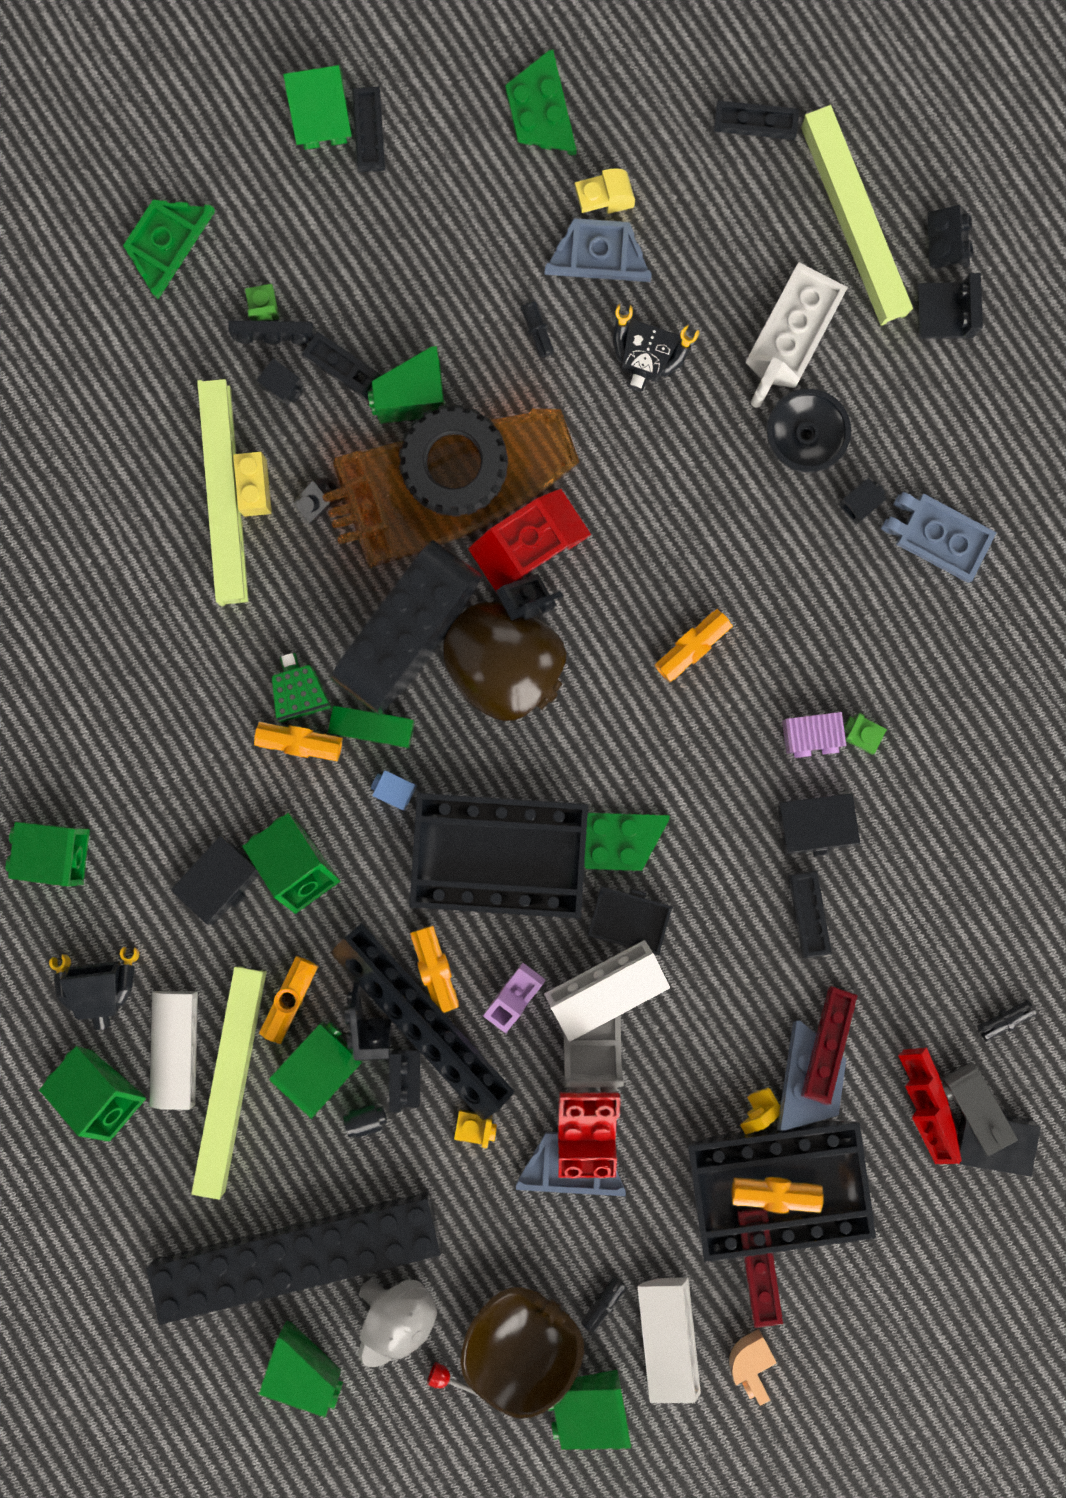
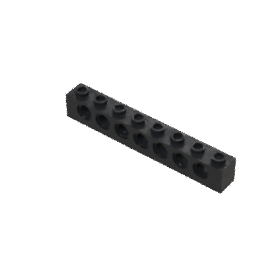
(422, 1022)

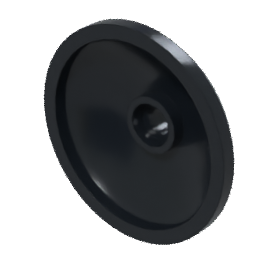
(820, 417)

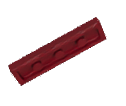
(829, 1045)
(760, 1273)

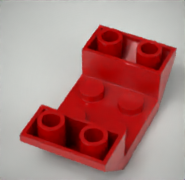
(528, 538)
(587, 1134)

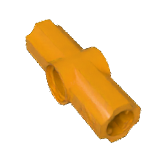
(693, 645)
(298, 741)
(434, 968)
(280, 1015)
(777, 1194)

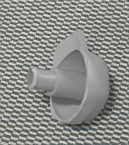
(396, 1321)

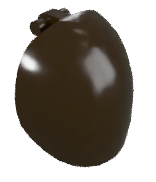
(503, 662)
(521, 1353)

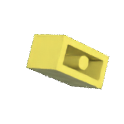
(252, 484)

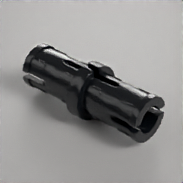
(1006, 1020)

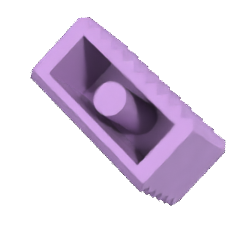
(814, 733)

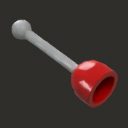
(440, 1377)

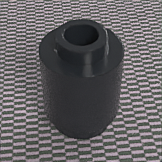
(364, 1120)

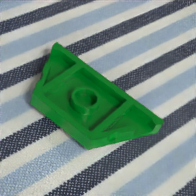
(540, 106)
(164, 240)
(621, 840)

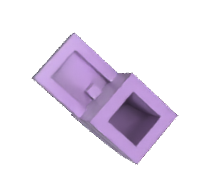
(514, 997)

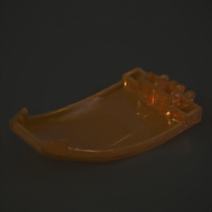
(398, 526)

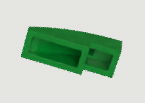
(371, 727)

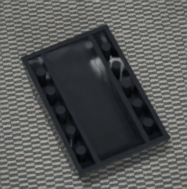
(498, 855)
(811, 1154)

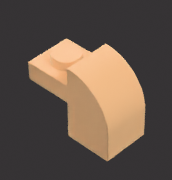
(748, 1359)

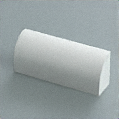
(607, 990)
(173, 1050)
(669, 1340)

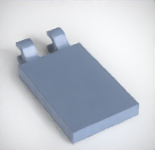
(940, 535)

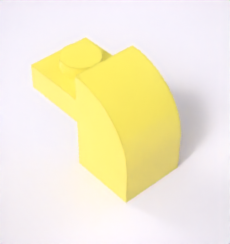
(608, 191)

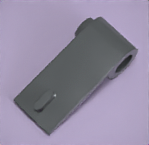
(979, 1107)

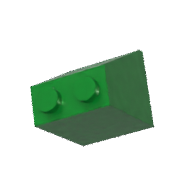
(318, 106)
(408, 389)
(48, 854)
(290, 863)
(316, 1069)
(91, 1095)
(301, 1374)
(592, 1414)

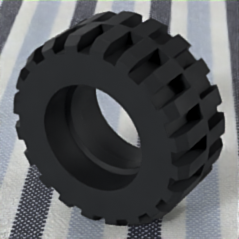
(446, 422)

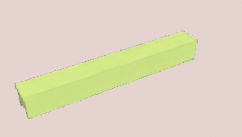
(855, 215)
(223, 511)
(229, 1082)

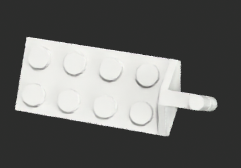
(794, 330)

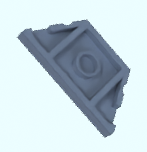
(599, 251)
(794, 1108)
(542, 1174)

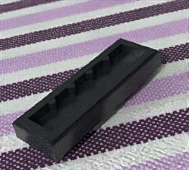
(368, 129)
(809, 914)

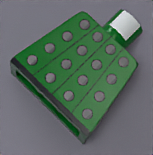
(297, 690)

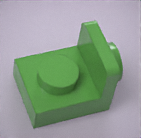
(262, 303)
(863, 733)

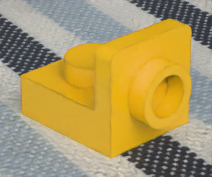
(764, 1111)
(474, 1130)

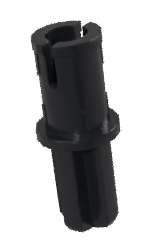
(537, 329)
(603, 1305)

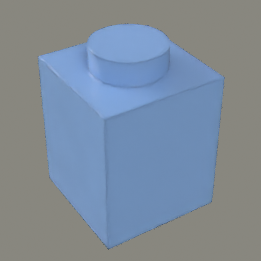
(393, 790)

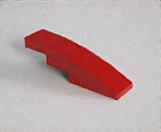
(932, 1107)

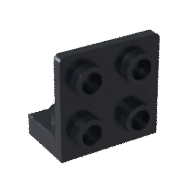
(950, 309)
(369, 1037)

